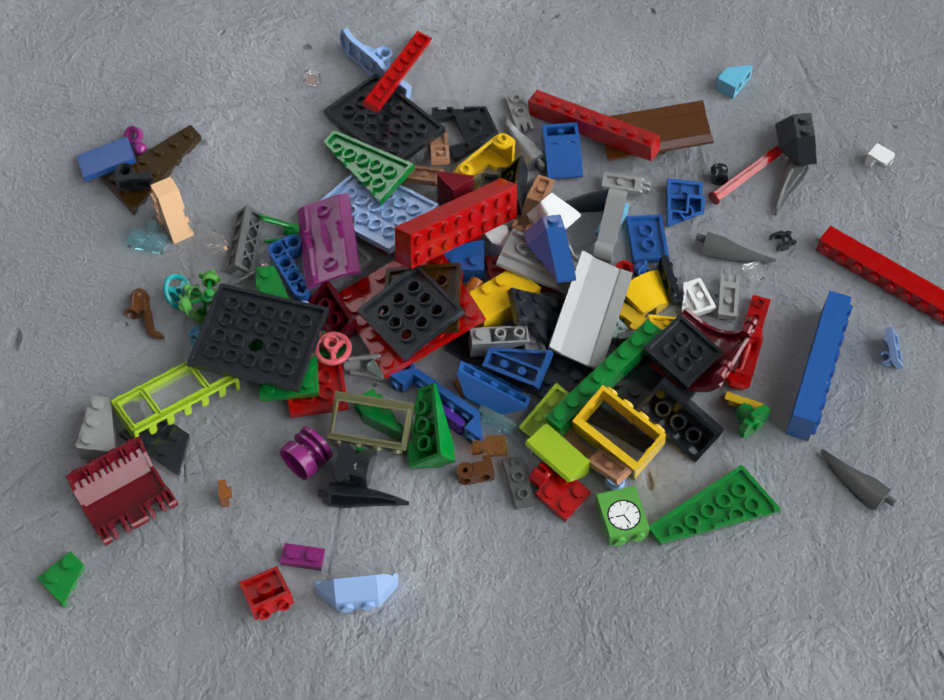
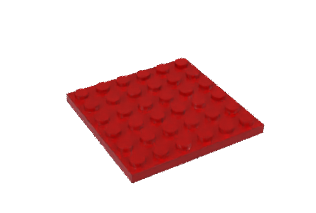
(390, 362)

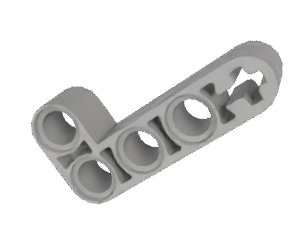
(610, 224)

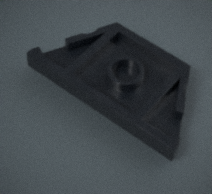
(164, 446)

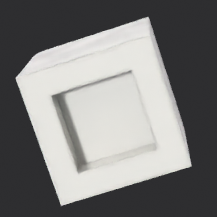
(879, 154)

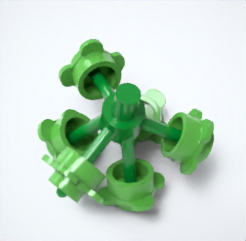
(194, 295)

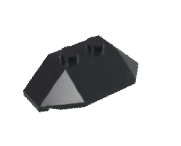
(797, 138)

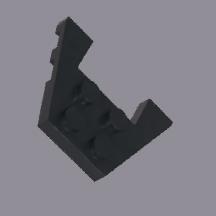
(474, 125)

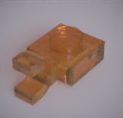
(493, 445)

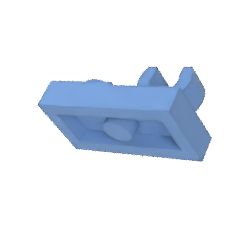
(891, 341)

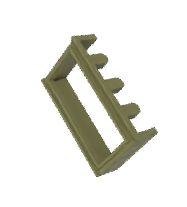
(376, 444)

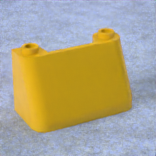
(494, 154)

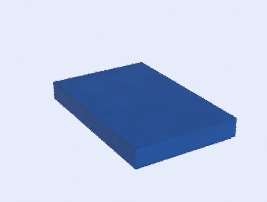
(105, 158)
(646, 238)

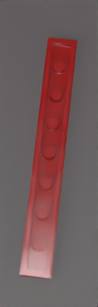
(396, 72)

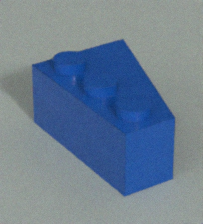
(519, 364)

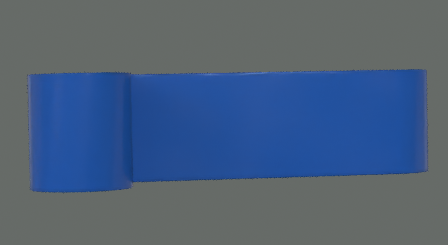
(282, 256)

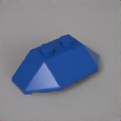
(490, 390)

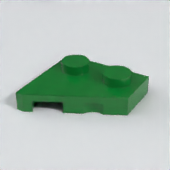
(62, 577)

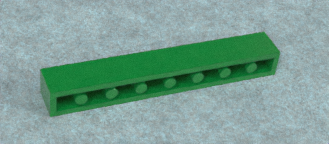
(608, 373)

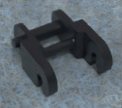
(781, 235)

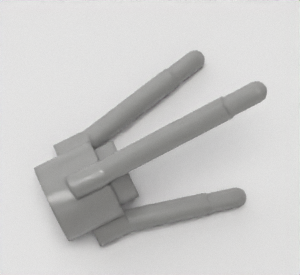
(353, 363)

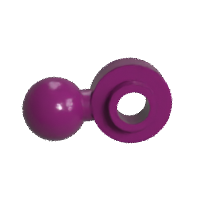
(139, 147)

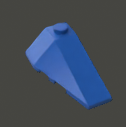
(550, 244)

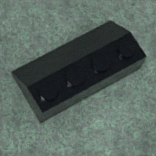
(681, 419)

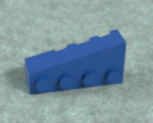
(471, 258)

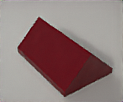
(452, 186)
(340, 317)

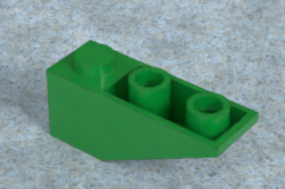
(379, 418)

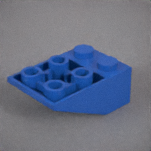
(562, 150)

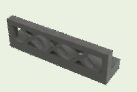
(241, 237)

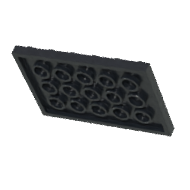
(397, 128)

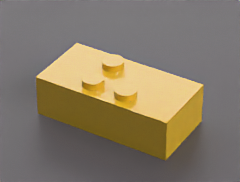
(494, 300)

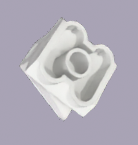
(553, 206)

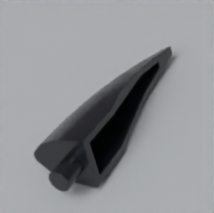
(590, 202)
(352, 496)

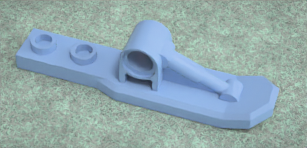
(369, 59)

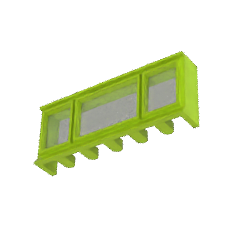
(166, 396)

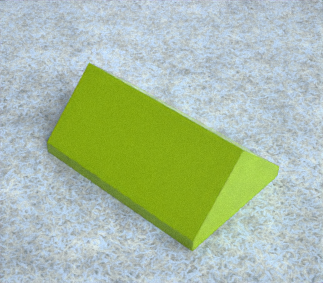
(559, 454)

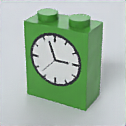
(622, 516)

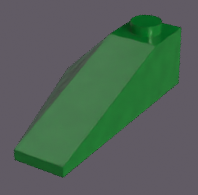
(431, 437)

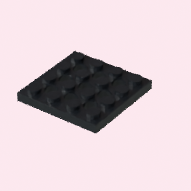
(408, 323)

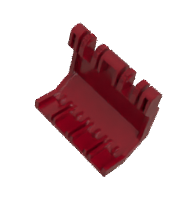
(119, 489)

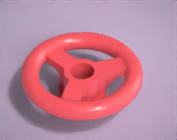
(331, 339)

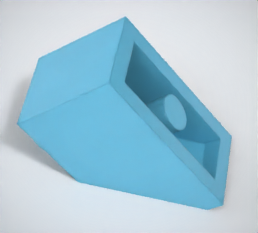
(733, 80)

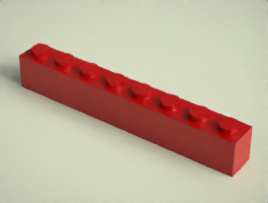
(595, 125)
(883, 272)

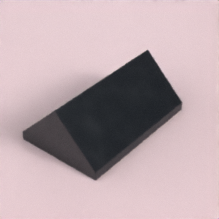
(517, 174)

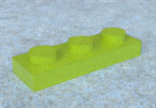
(537, 417)

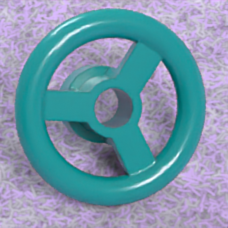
(172, 293)

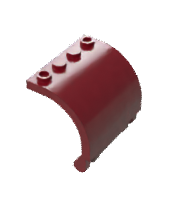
(729, 342)

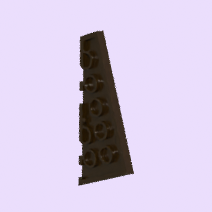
(159, 161)

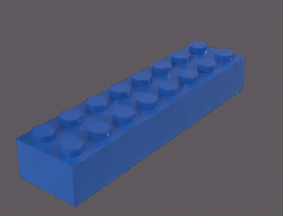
(820, 366)

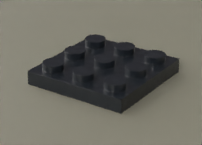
(682, 351)

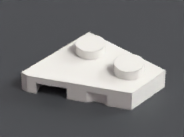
(697, 298)

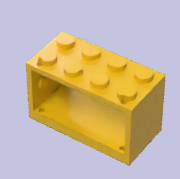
(626, 409)

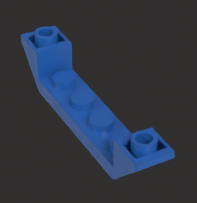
(406, 378)

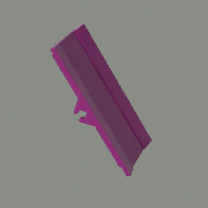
(328, 240)

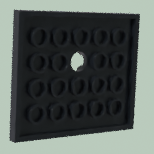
(240, 318)

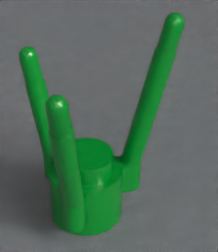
(289, 228)

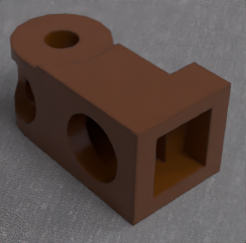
(476, 472)

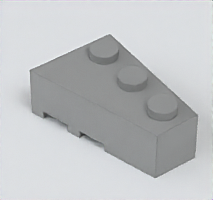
(98, 429)

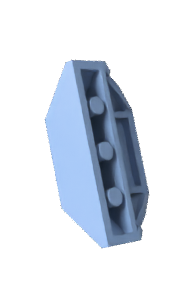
(356, 592)

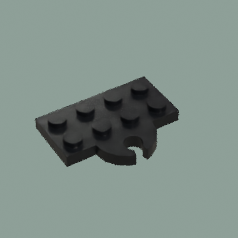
(536, 312)

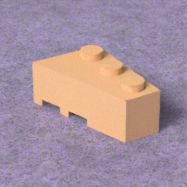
(169, 210)

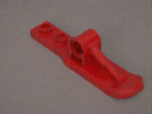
(743, 369)

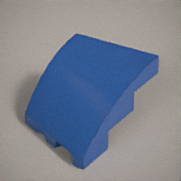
(683, 200)

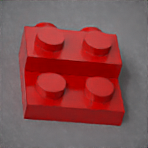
(266, 593)

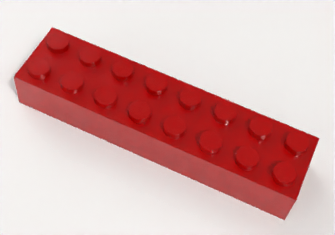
(455, 223)

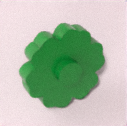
(751, 418)

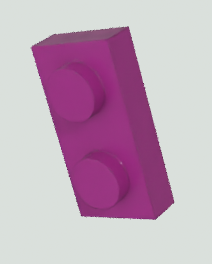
(302, 556)

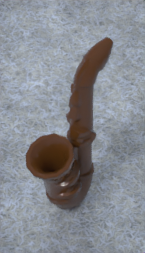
(140, 303)

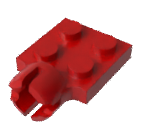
(556, 492)

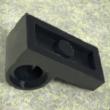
(128, 180)

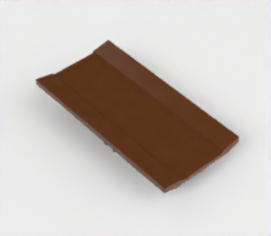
(677, 125)

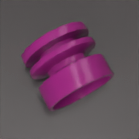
(305, 453)

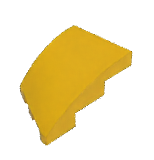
(647, 293)

